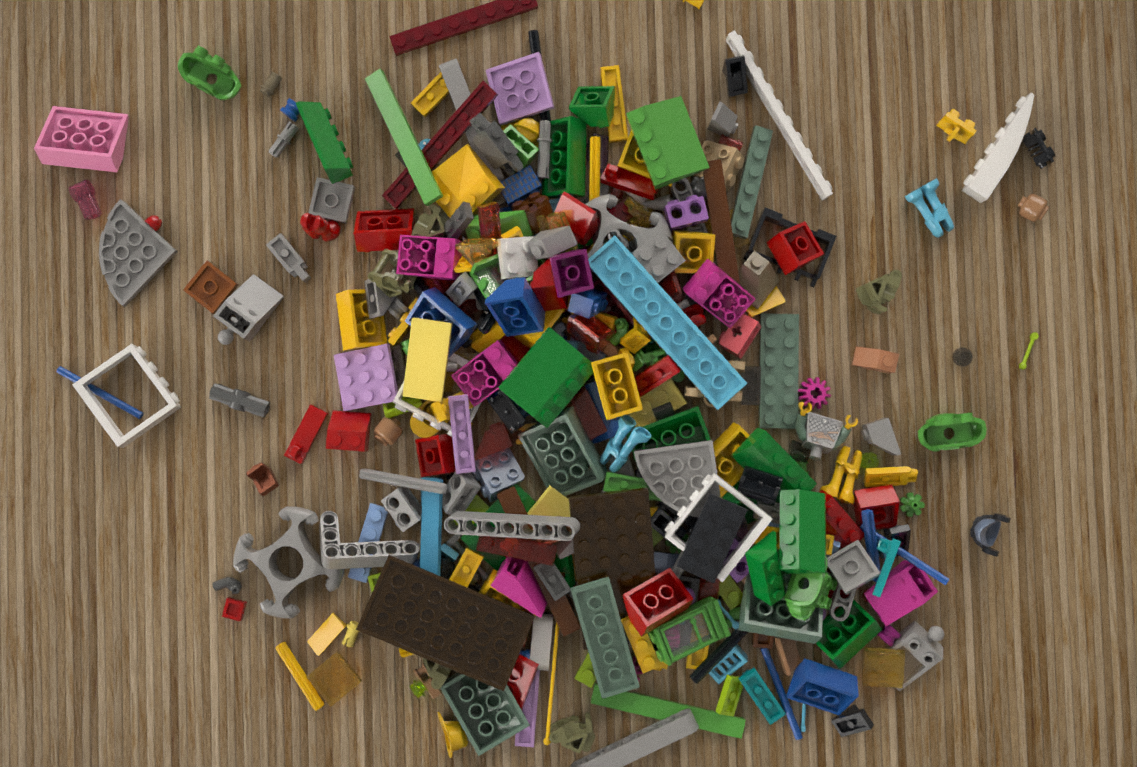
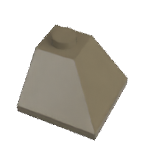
(758, 278)

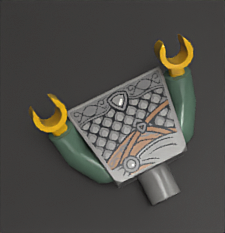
(821, 432)

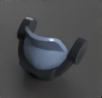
(985, 531)

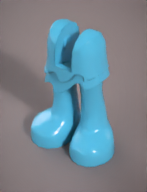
(939, 212)
(615, 447)

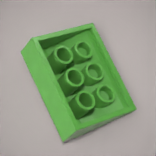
(667, 141)

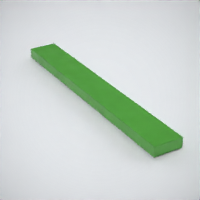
(404, 137)
(662, 708)

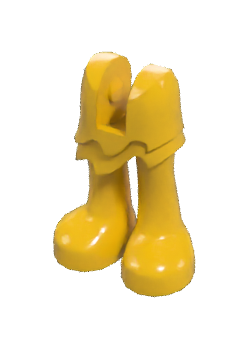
(850, 469)

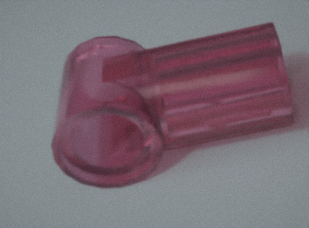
(83, 194)

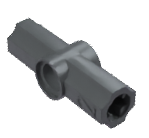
(239, 400)

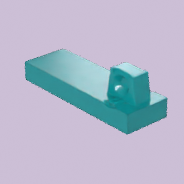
(890, 549)
(761, 695)

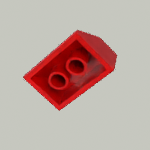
(382, 228)
(840, 523)
(656, 601)

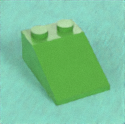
(507, 220)

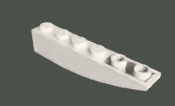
(1000, 153)

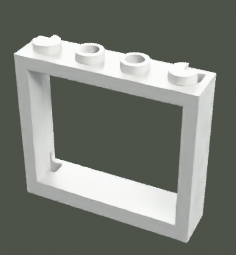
(101, 414)
(420, 414)
(745, 543)

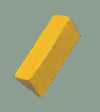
(773, 300)
(483, 341)
(326, 634)

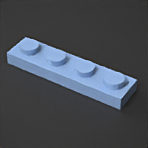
(371, 532)

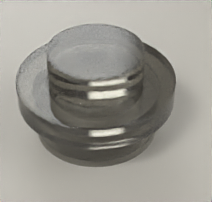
(962, 357)

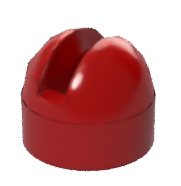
(154, 222)

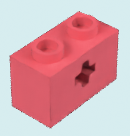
(739, 344)

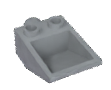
(252, 307)
(920, 648)

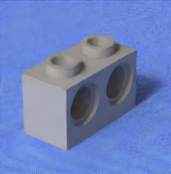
(459, 492)
(407, 505)

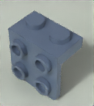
(497, 473)

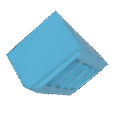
(743, 658)

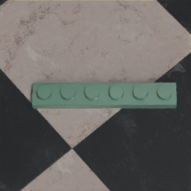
(750, 181)

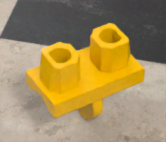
(956, 128)

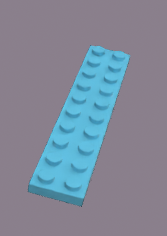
(666, 322)

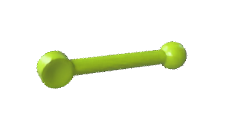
(1033, 336)

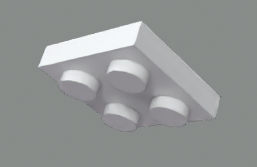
(516, 257)

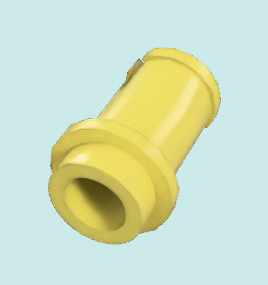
(351, 634)

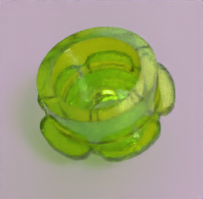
(869, 456)
(417, 688)

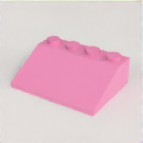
(83, 139)

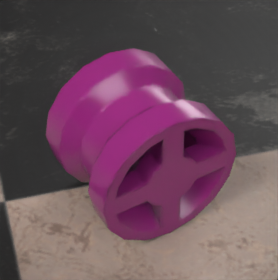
(889, 635)

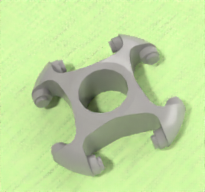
(608, 222)
(267, 558)

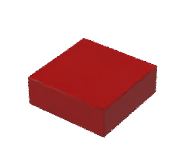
(234, 609)

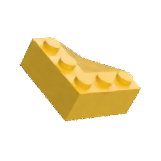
(467, 180)

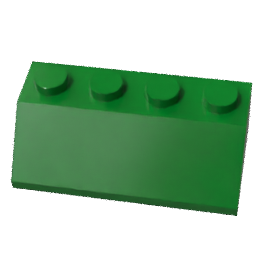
(325, 140)
(566, 158)
(675, 430)
(765, 454)
(802, 532)

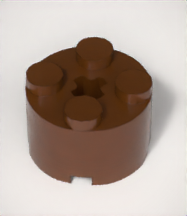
(534, 207)

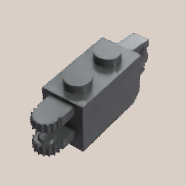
(495, 145)

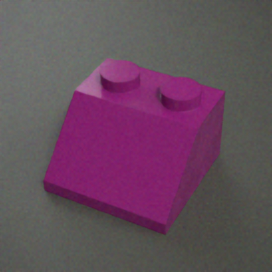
(571, 272)

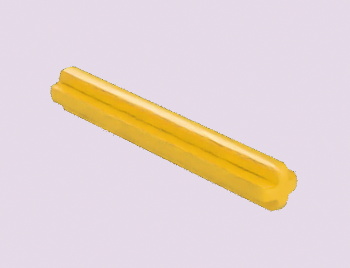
(594, 187)
(300, 676)

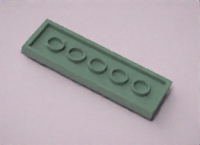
(779, 370)
(605, 637)

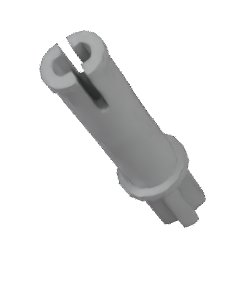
(544, 150)

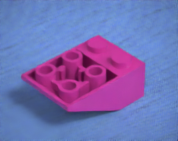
(428, 257)
(718, 293)
(485, 372)
(518, 583)
(903, 592)

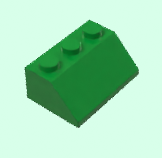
(764, 571)
(846, 638)

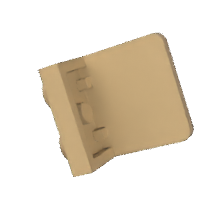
(731, 160)

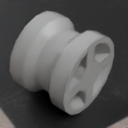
(397, 308)

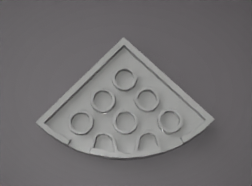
(130, 252)
(678, 471)

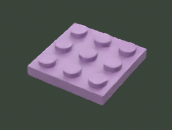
(520, 88)
(366, 377)

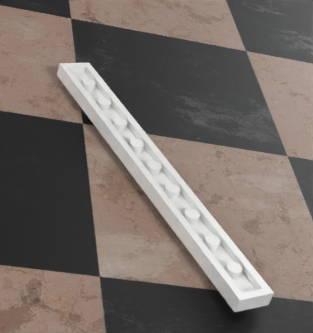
(782, 121)

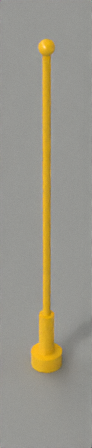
(546, 741)

